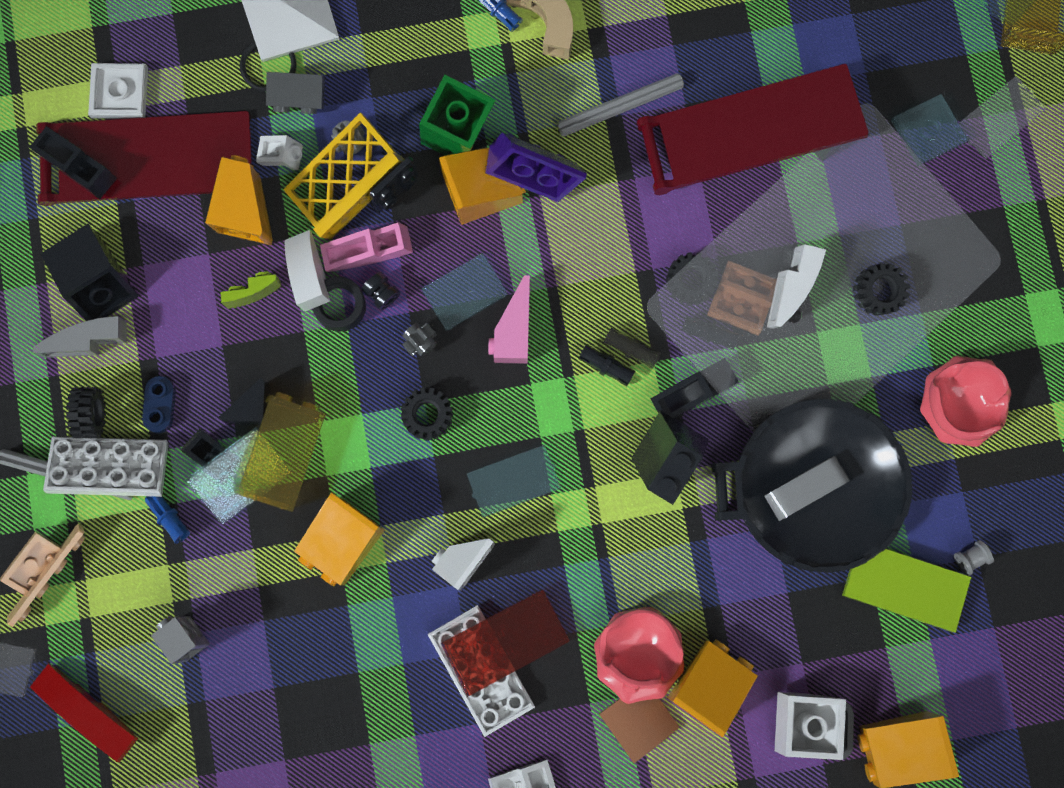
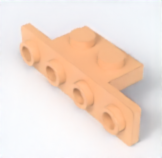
(34, 568)

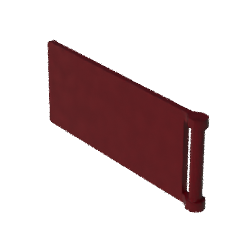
(755, 128)
(150, 154)

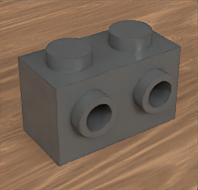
(295, 90)

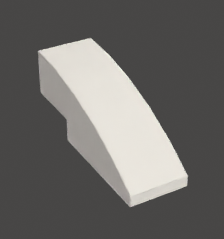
(305, 271)
(795, 284)

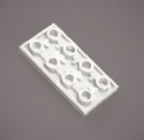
(106, 466)
(496, 703)

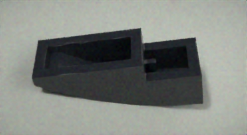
(73, 162)
(685, 395)

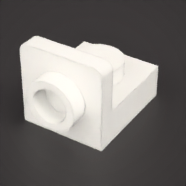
(279, 151)

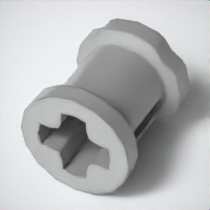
(973, 558)

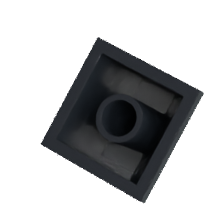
(88, 274)
(668, 456)

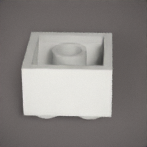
(810, 726)

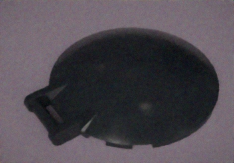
(847, 523)

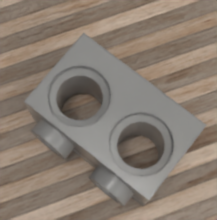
(179, 638)

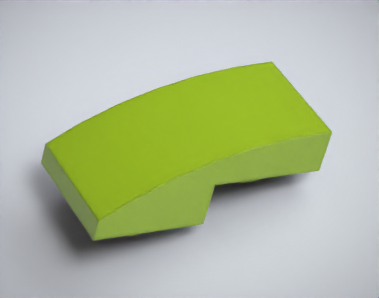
(258, 287)

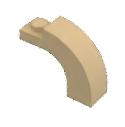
(557, 21)

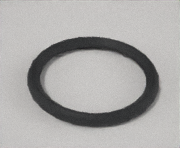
(243, 69)

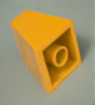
(473, 190)
(239, 202)
(337, 540)
(714, 686)
(907, 750)

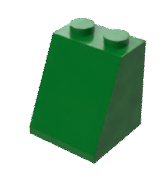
(454, 117)

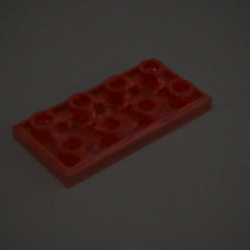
(505, 642)

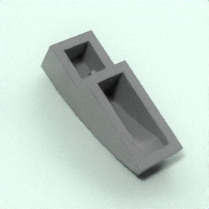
(83, 338)

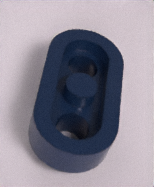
(162, 404)

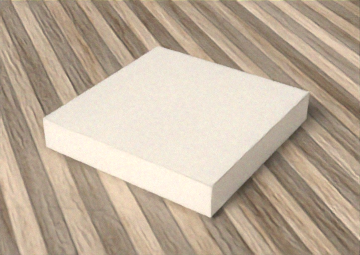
(118, 90)

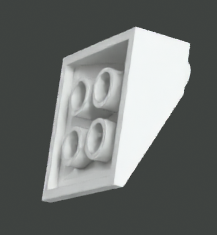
(289, 25)

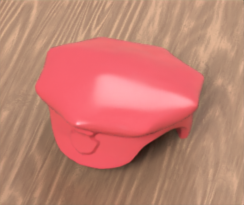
(966, 401)
(639, 655)

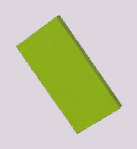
(910, 589)

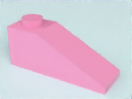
(512, 330)

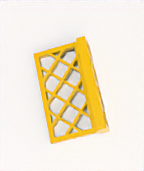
(356, 197)

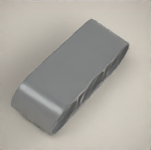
(807, 488)

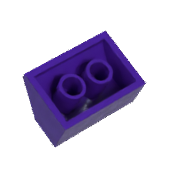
(533, 167)

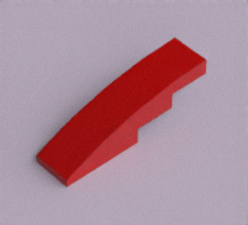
(84, 713)

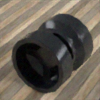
(380, 291)

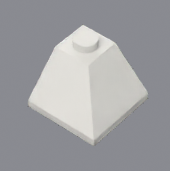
(461, 561)

